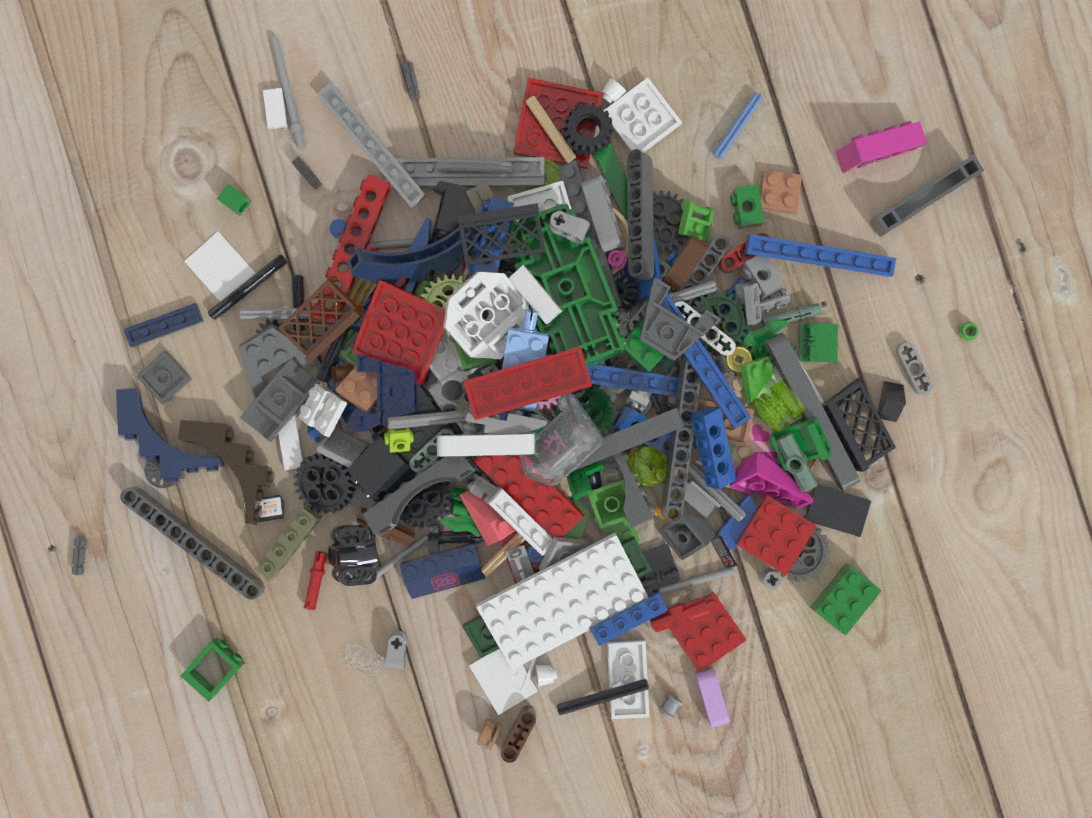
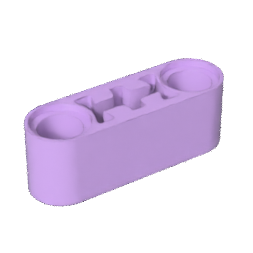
(712, 697)

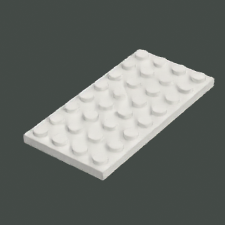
(562, 601)

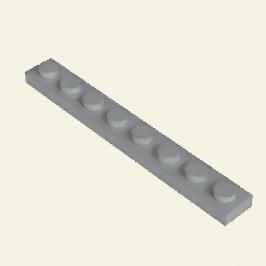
(371, 145)

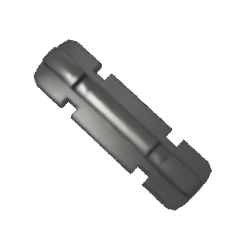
(411, 80)
(78, 556)

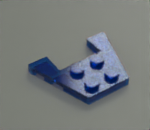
(394, 392)

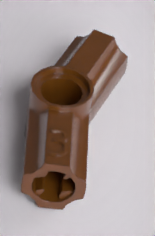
(398, 534)

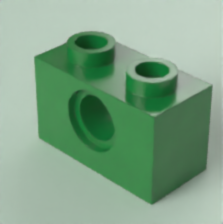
(751, 196)

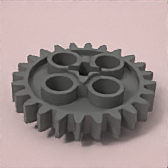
(799, 569)

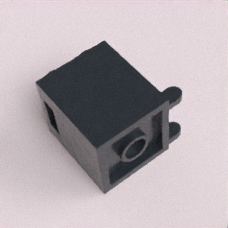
(452, 204)
(380, 470)

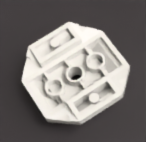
(465, 308)

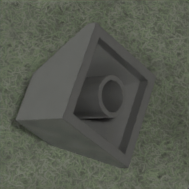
(687, 535)

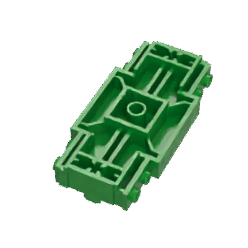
(578, 287)

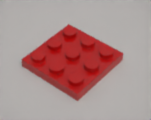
(776, 535)
(709, 635)

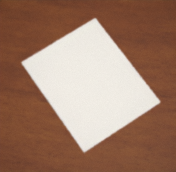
(219, 266)
(494, 677)

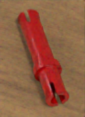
(317, 572)

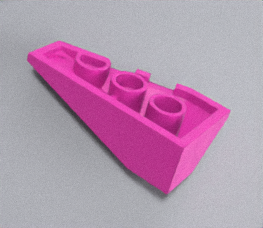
(765, 477)

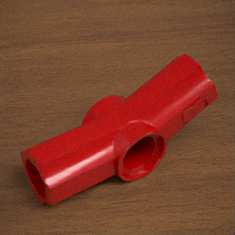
(680, 614)

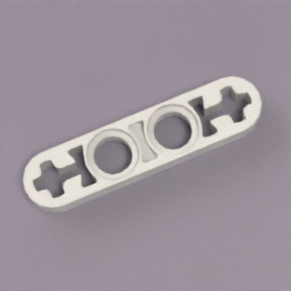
(726, 339)

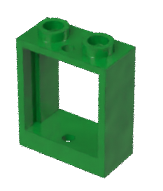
(202, 685)

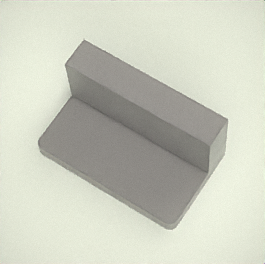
(749, 296)
(700, 499)

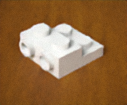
(322, 409)

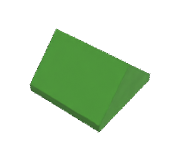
(609, 503)

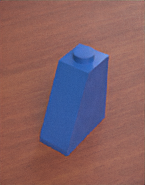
(731, 528)

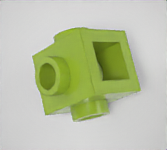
(398, 439)

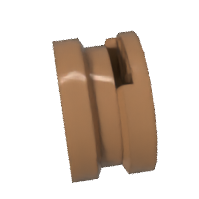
(486, 733)

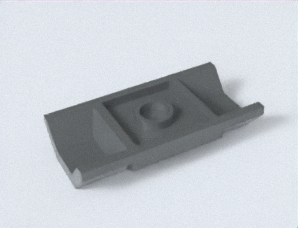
(279, 400)

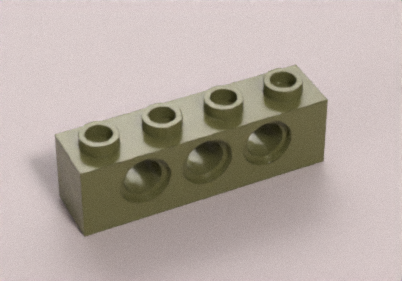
(288, 543)

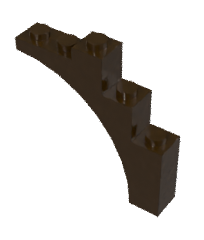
(238, 456)

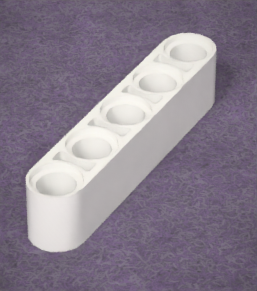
(486, 444)

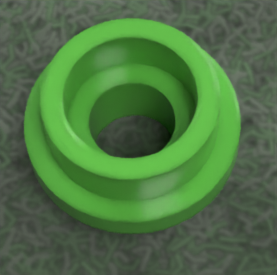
(973, 331)

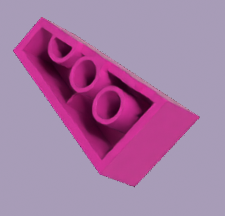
(881, 145)

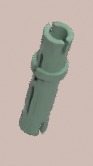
(799, 313)

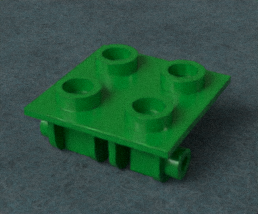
(818, 342)

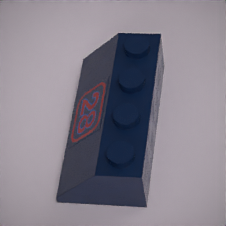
(442, 570)

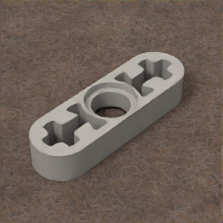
(922, 371)

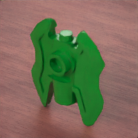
(757, 338)
(464, 520)

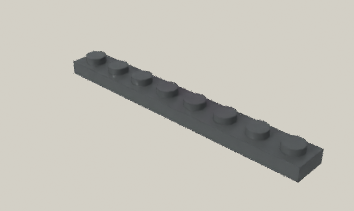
(573, 179)

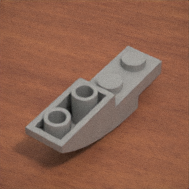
(512, 424)

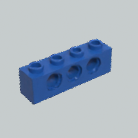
(491, 204)
(628, 416)
(713, 447)
(629, 618)

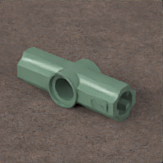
(800, 472)

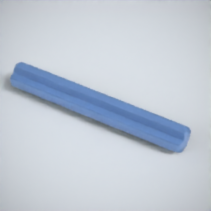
(737, 125)

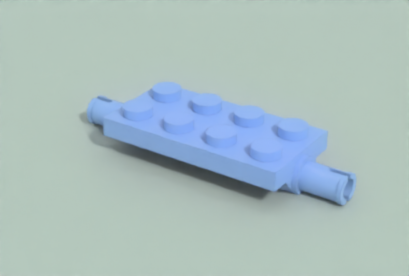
(525, 346)

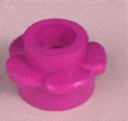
(612, 259)

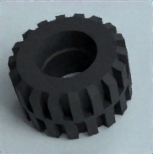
(593, 114)

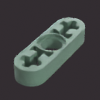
(426, 463)

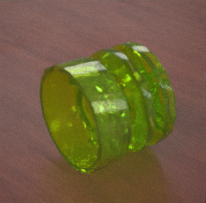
(782, 403)

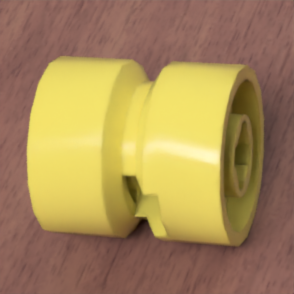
(738, 358)

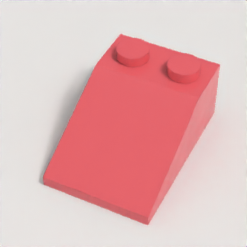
(488, 521)

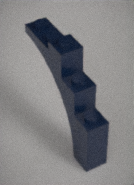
(413, 264)
(134, 424)

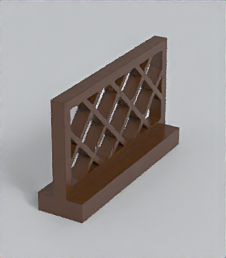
(335, 329)

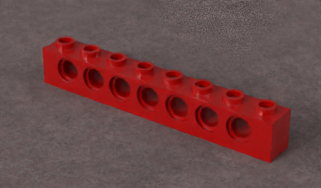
(381, 190)

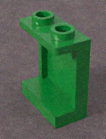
(809, 438)

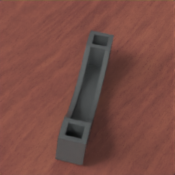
(927, 195)
(635, 507)
(386, 514)

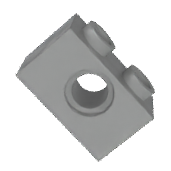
(762, 266)

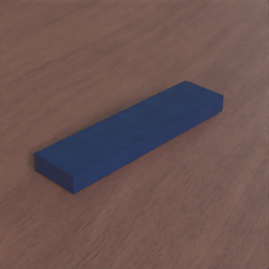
(163, 325)

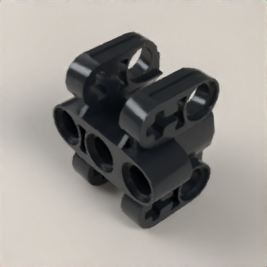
(353, 554)

